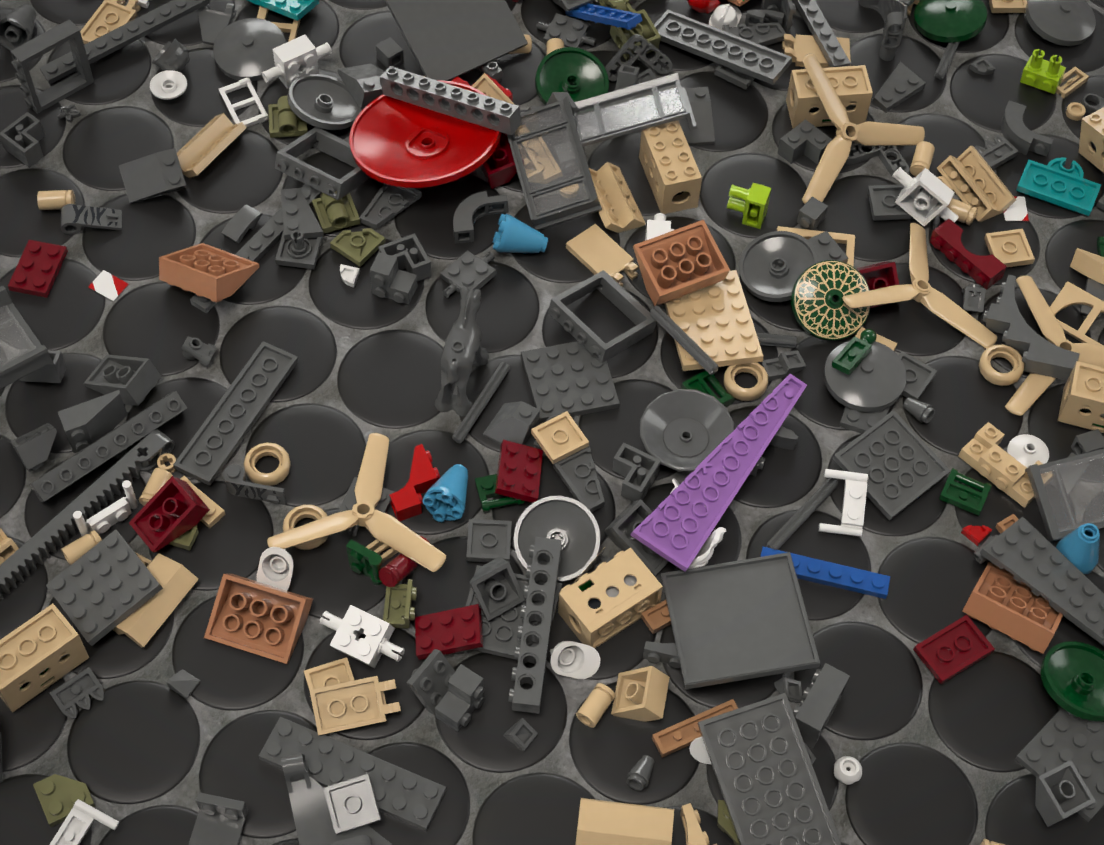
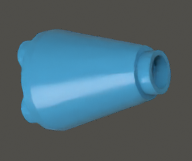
(517, 237)
(448, 494)
(1081, 547)

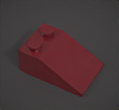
(169, 514)

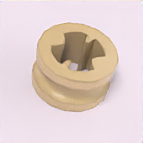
(164, 458)

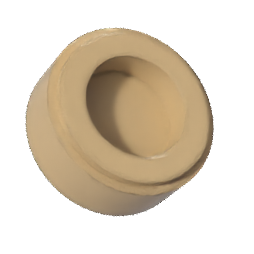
(1075, 111)

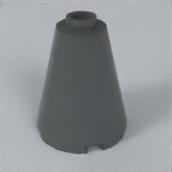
(17, 27)

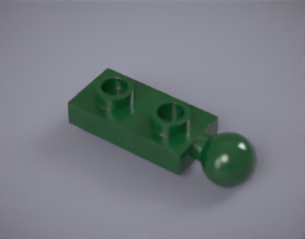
(854, 352)

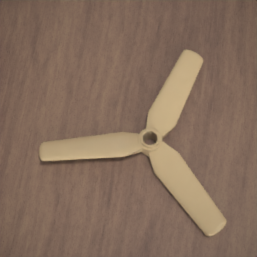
(839, 148)
(922, 292)
(1036, 384)
(379, 524)

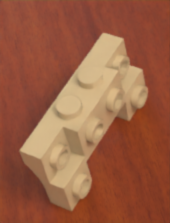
(998, 465)

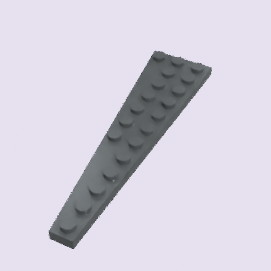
(1049, 574)

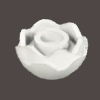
(845, 776)

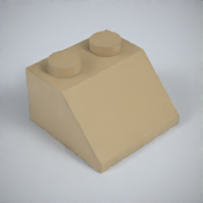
(641, 694)

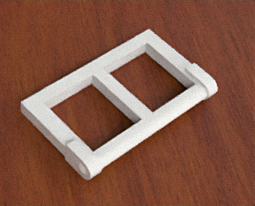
(246, 82)

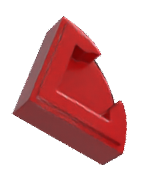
(976, 533)

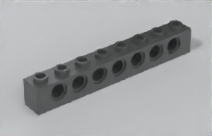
(451, 100)
(107, 446)
(530, 699)

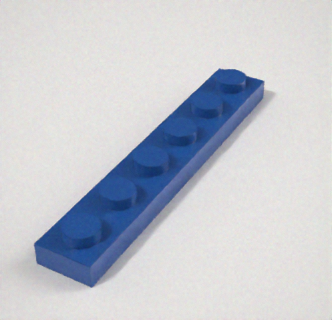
(606, 15)
(836, 575)

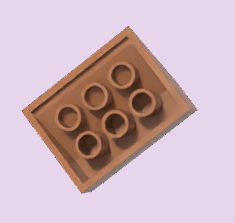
(680, 262)
(206, 271)
(1012, 609)
(257, 617)

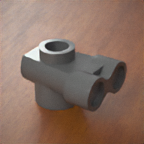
(492, 70)
(195, 349)

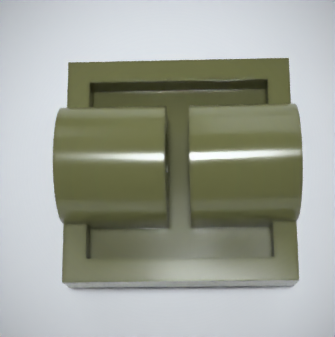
(284, 121)
(335, 213)

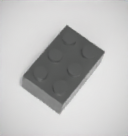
(819, 702)

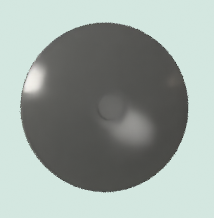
(1061, 20)
(247, 48)
(323, 101)
(774, 264)
(874, 382)
(562, 520)

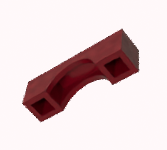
(983, 269)

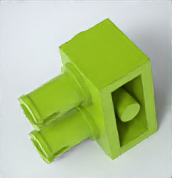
(1042, 73)
(754, 204)

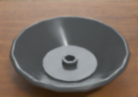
(679, 415)

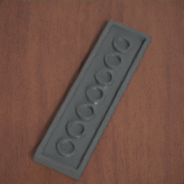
(722, 47)
(235, 413)
(331, 762)

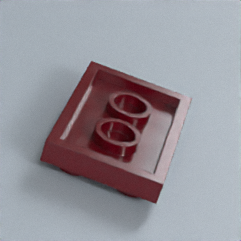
(37, 268)
(519, 471)
(449, 631)
(953, 649)

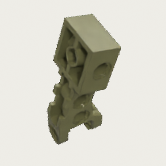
(644, 28)

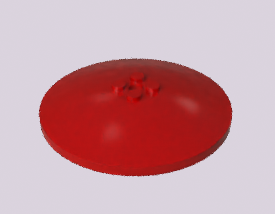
(418, 145)

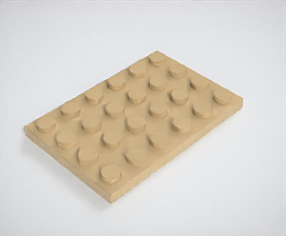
(718, 323)

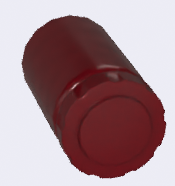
(397, 570)

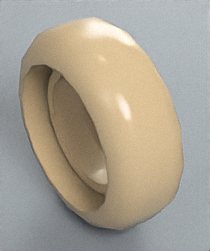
(998, 378)
(746, 394)
(267, 449)
(299, 513)

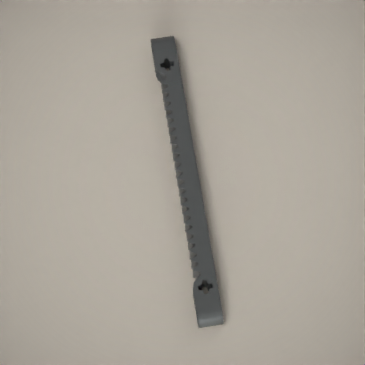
(87, 503)

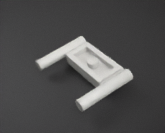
(853, 503)
(109, 516)
(79, 822)

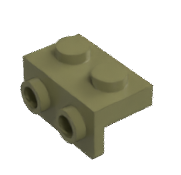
(398, 605)

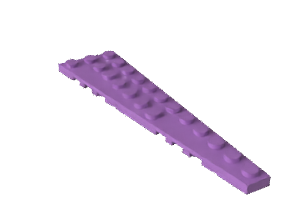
(695, 506)

